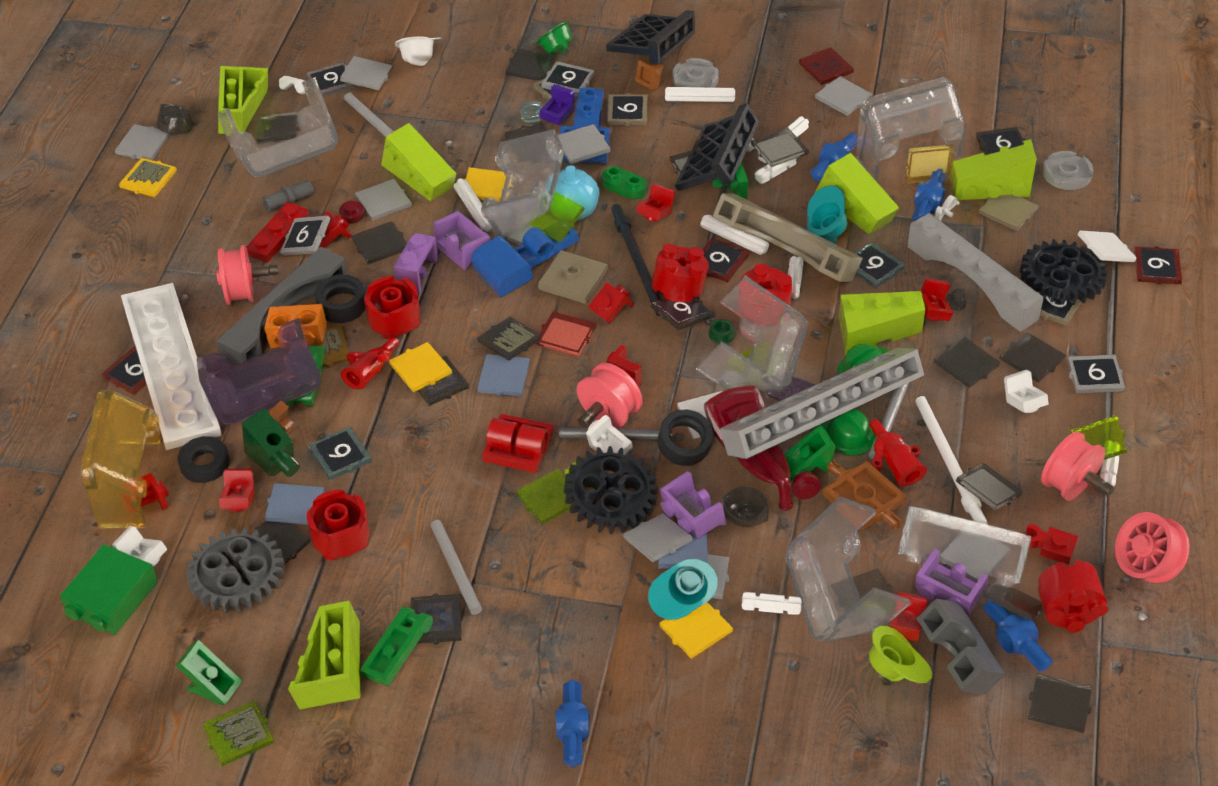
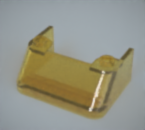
(114, 459)

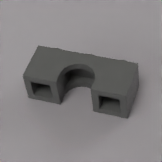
(973, 664)

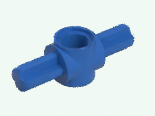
(832, 153)
(929, 194)
(1018, 635)
(572, 723)

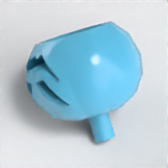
(579, 188)

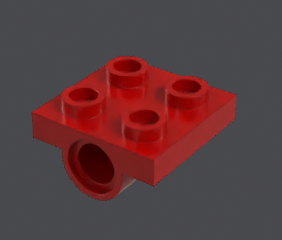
(517, 442)

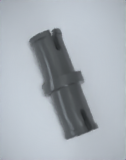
(287, 194)

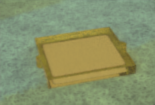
(925, 160)

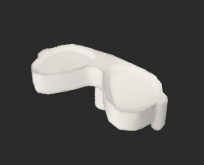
(286, 82)
(949, 203)

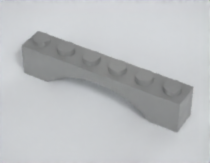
(1010, 296)

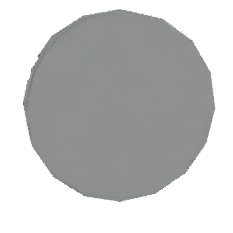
(695, 73)
(1067, 170)

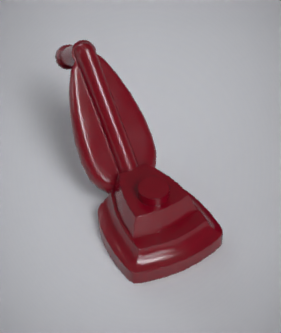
(767, 465)

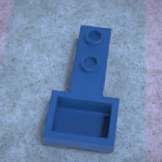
(588, 113)
(510, 267)

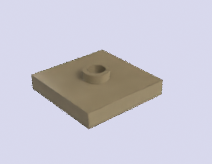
(573, 276)

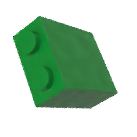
(108, 589)

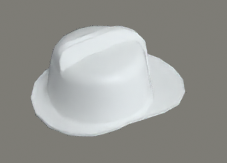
(416, 49)

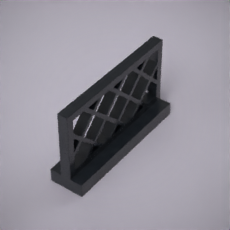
(654, 36)
(719, 150)

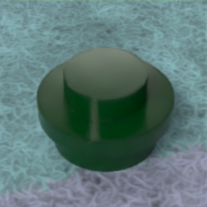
(722, 331)

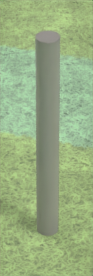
(367, 114)
(891, 412)
(456, 567)

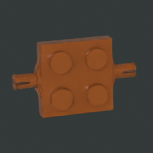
(868, 488)

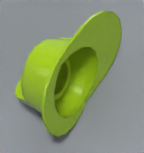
(896, 658)

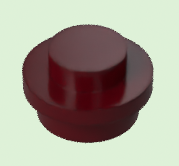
(352, 211)
(805, 485)

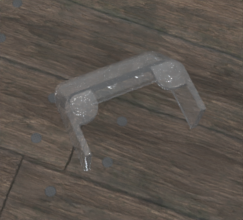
(907, 114)
(314, 137)
(777, 339)
(966, 542)
(824, 580)

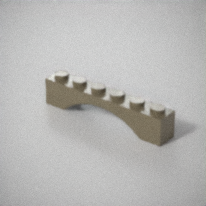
(815, 250)

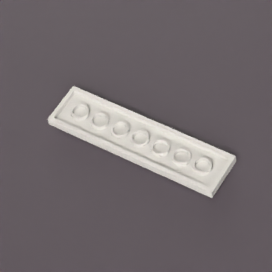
(169, 365)

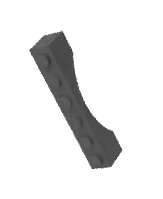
(247, 337)

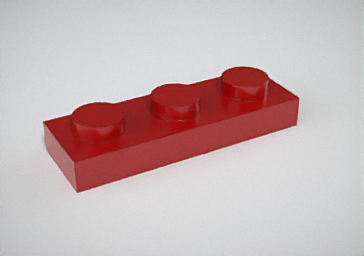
(272, 236)

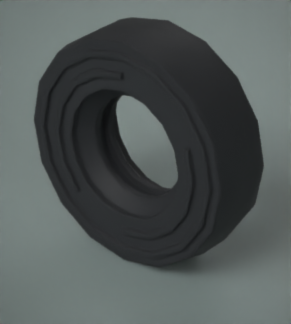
(200, 446)

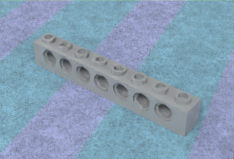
(821, 402)

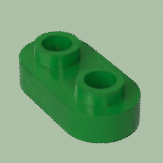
(624, 182)

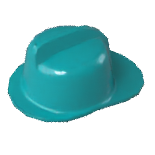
(827, 213)
(682, 588)

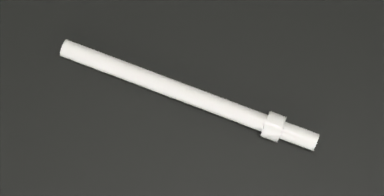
(969, 501)

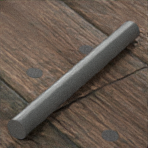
(631, 434)

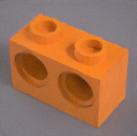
(310, 316)

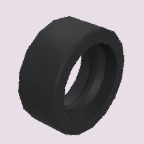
(336, 285)
(689, 419)

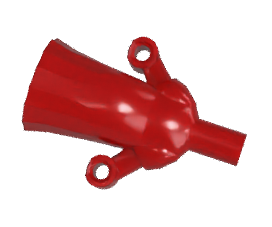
(366, 365)
(898, 455)

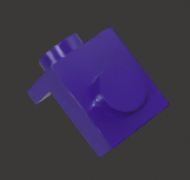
(559, 106)

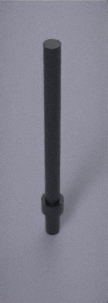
(624, 227)

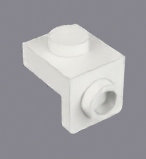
(1023, 394)
(603, 435)
(135, 545)

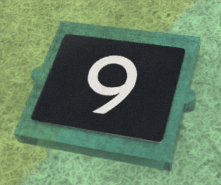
(877, 265)
(340, 453)

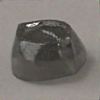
(174, 119)
(745, 507)

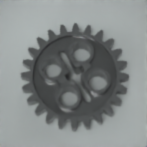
(221, 584)

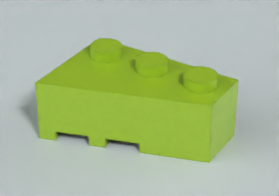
(241, 92)
(417, 163)
(995, 174)
(864, 198)
(880, 317)
(332, 659)

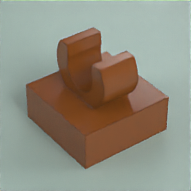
(648, 74)
(279, 413)

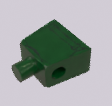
(268, 444)

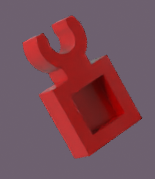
(1054, 544)

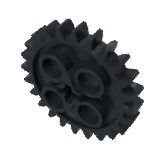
(1063, 271)
(591, 473)

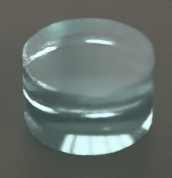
(530, 111)

